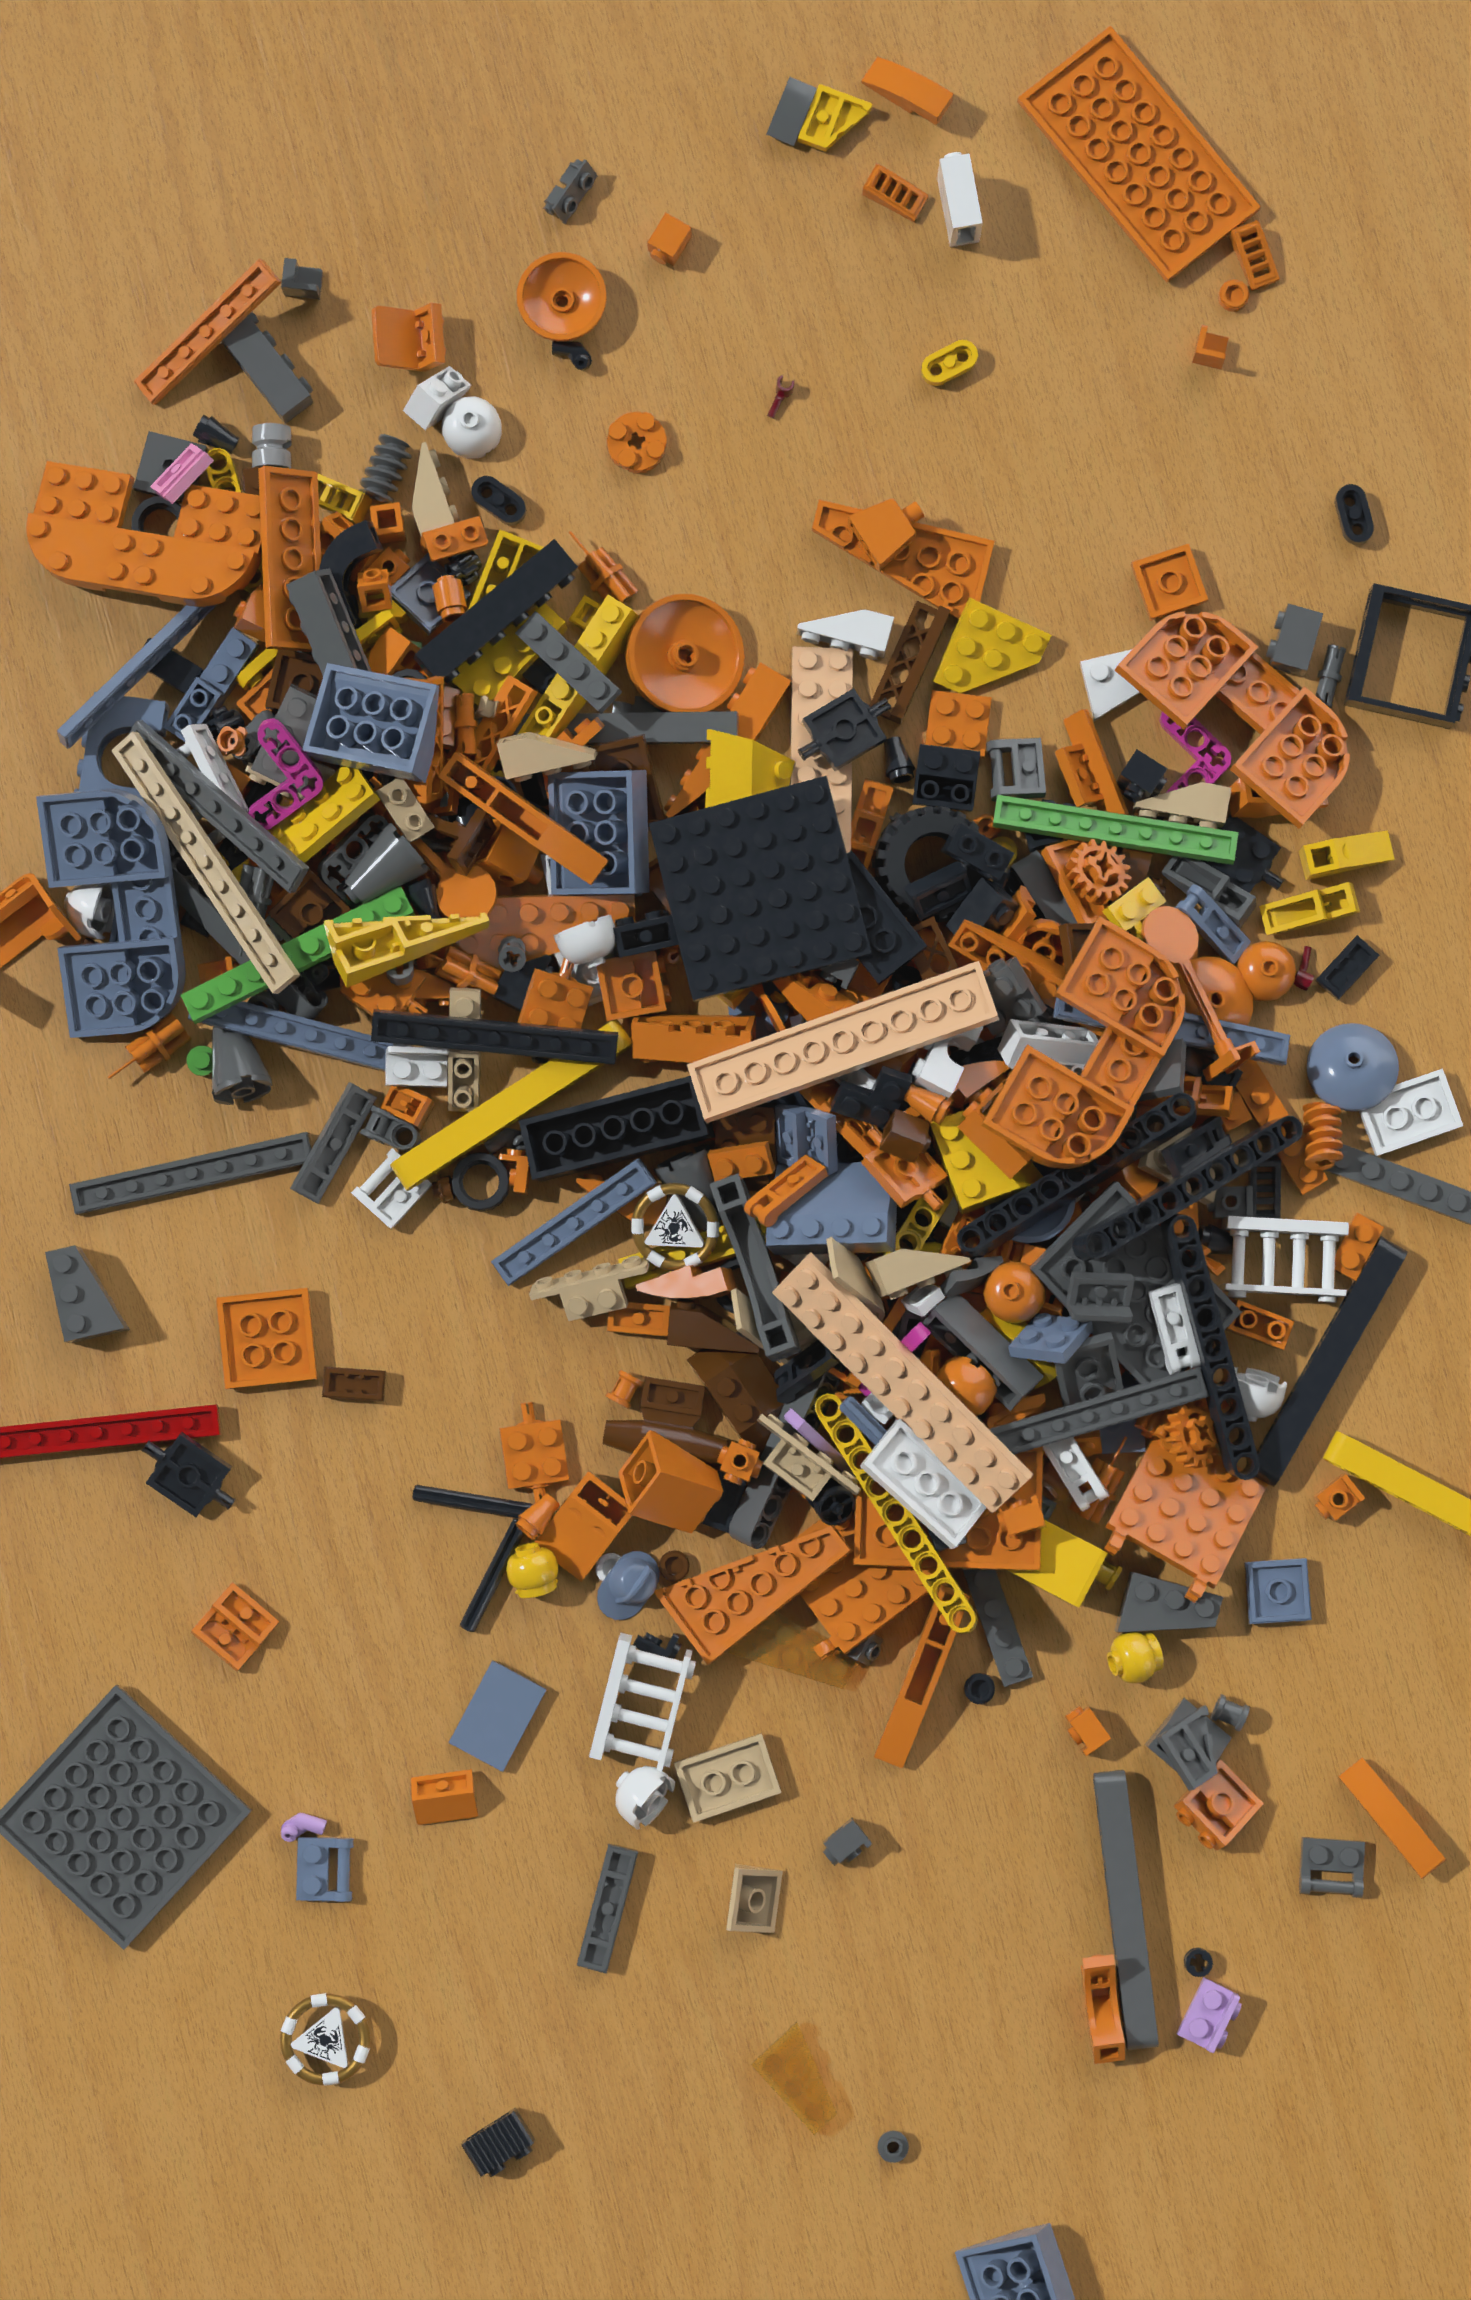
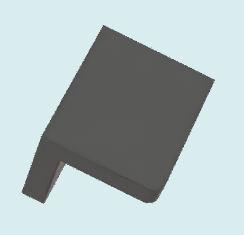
(301, 281)

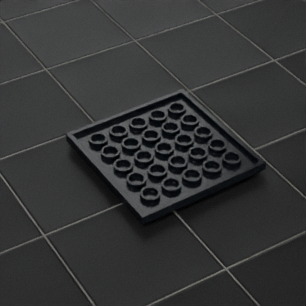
(760, 888)

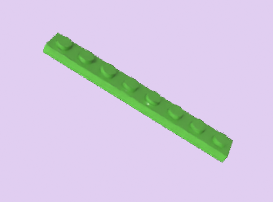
(1115, 829)
(303, 952)

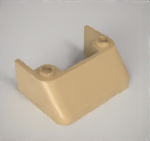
(846, 1271)

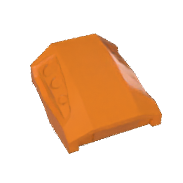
(999, 1415)

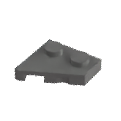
(1190, 1748)

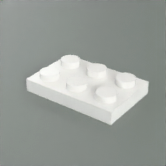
(1412, 1113)

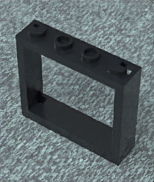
(1422, 602)

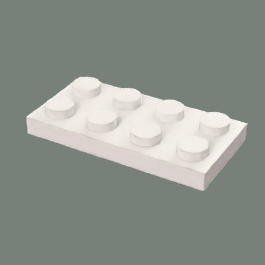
(923, 1484)

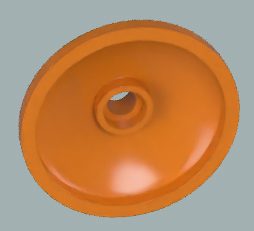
(556, 278)
(1226, 982)

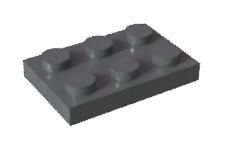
(1090, 1371)

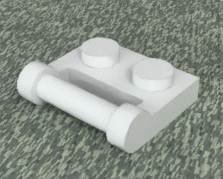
(395, 1200)

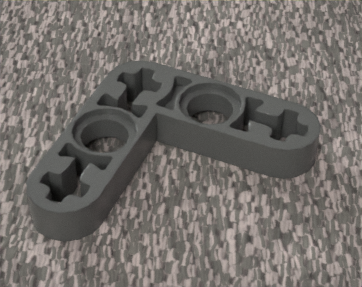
(345, 864)

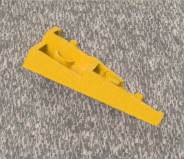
(375, 947)

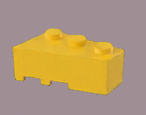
(505, 557)

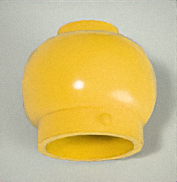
(532, 1570)
(1135, 1656)

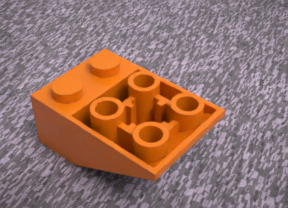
(585, 1526)

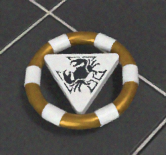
(675, 1226)
(325, 2039)

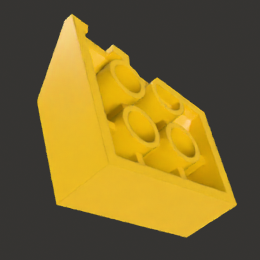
(743, 768)
(970, 1172)

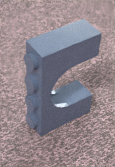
(114, 723)

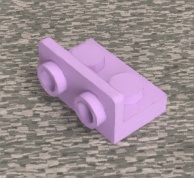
(1209, 2015)

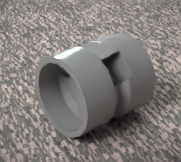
(271, 445)

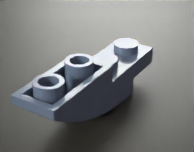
(214, 684)

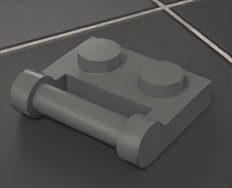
(1026, 768)
(1332, 1856)

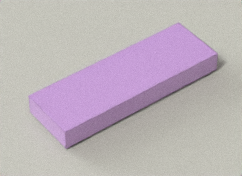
(817, 1440)

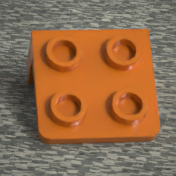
(409, 337)

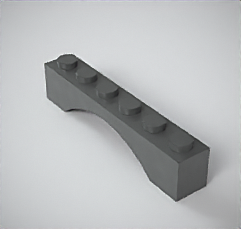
(757, 1268)

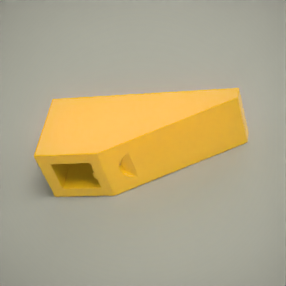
(1345, 854)

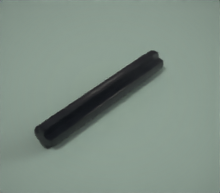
(469, 1501)
(492, 1578)

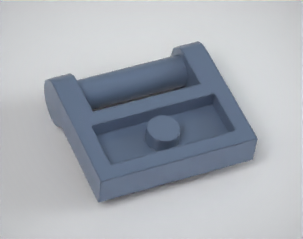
(314, 1869)

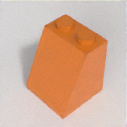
(668, 1484)

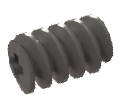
(385, 468)

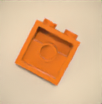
(633, 985)
(1218, 1807)

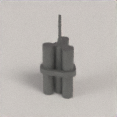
(258, 888)

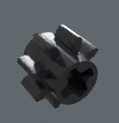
(464, 567)
(221, 718)

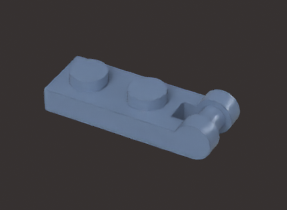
(1214, 924)

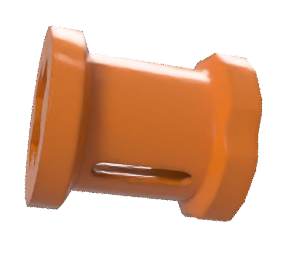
(624, 1389)

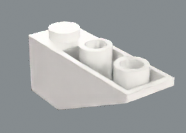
(859, 630)

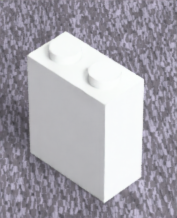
(959, 199)

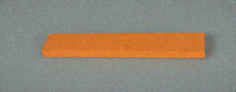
(207, 331)

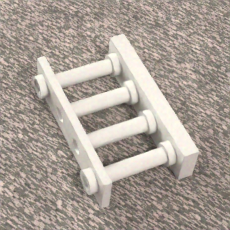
(212, 764)
(1299, 1232)
(620, 1683)

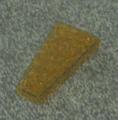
(790, 1648)

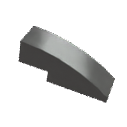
(1230, 898)

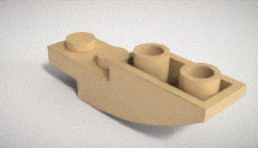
(464, 1065)

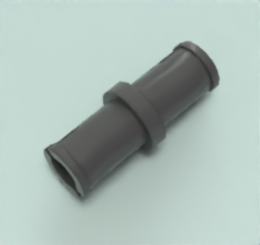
(1330, 674)

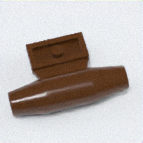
(672, 1412)

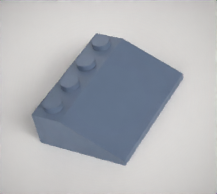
(374, 723)
(609, 816)
(842, 1206)
(1016, 2267)

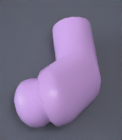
(301, 1823)

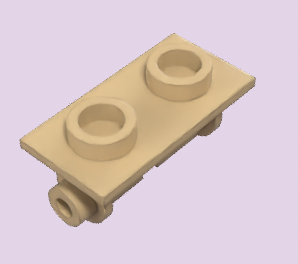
(405, 809)

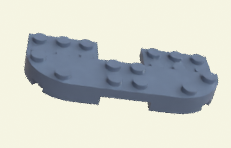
(123, 843)

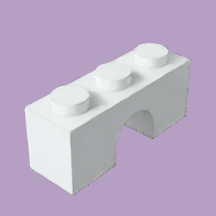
(937, 1070)

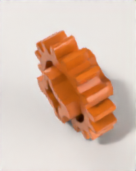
(1098, 871)
(1192, 1435)

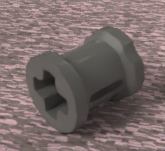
(517, 947)
(1230, 1712)

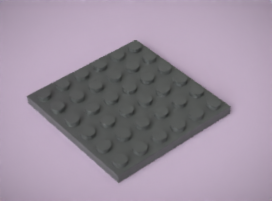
(120, 1816)

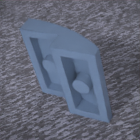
(807, 1132)

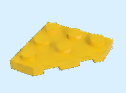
(987, 648)

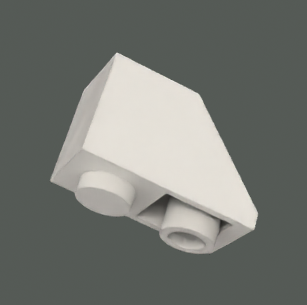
(434, 397)

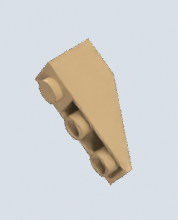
(429, 498)
(534, 753)
(1196, 803)
(908, 1267)

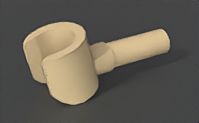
(486, 708)

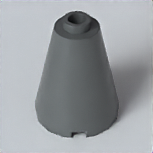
(384, 867)
(237, 1068)
(692, 1171)

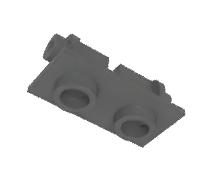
(578, 180)

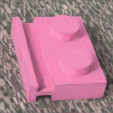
(181, 473)

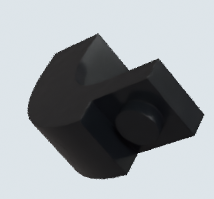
(343, 556)

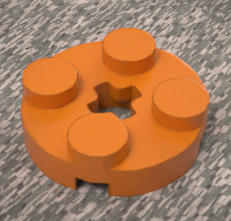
(652, 448)

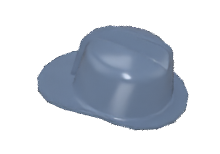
(628, 1585)

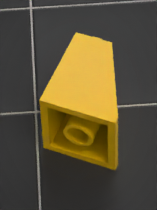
(1066, 1565)

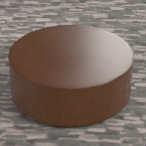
(674, 1565)

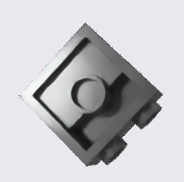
(1011, 993)

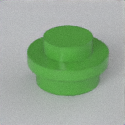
(200, 1060)

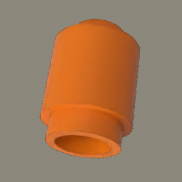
(449, 598)

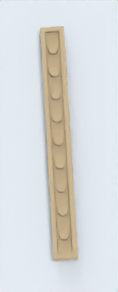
(206, 863)

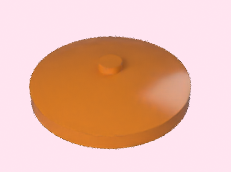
(684, 654)

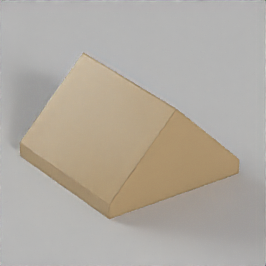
(754, 1899)

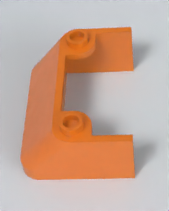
(27, 915)

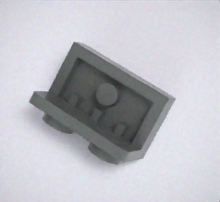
(1100, 1297)

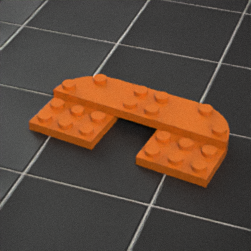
(83, 544)
(1204, 656)
(1076, 1117)

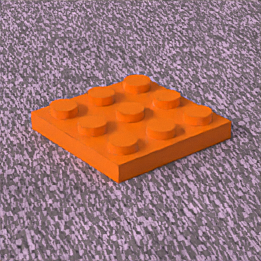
(266, 1338)

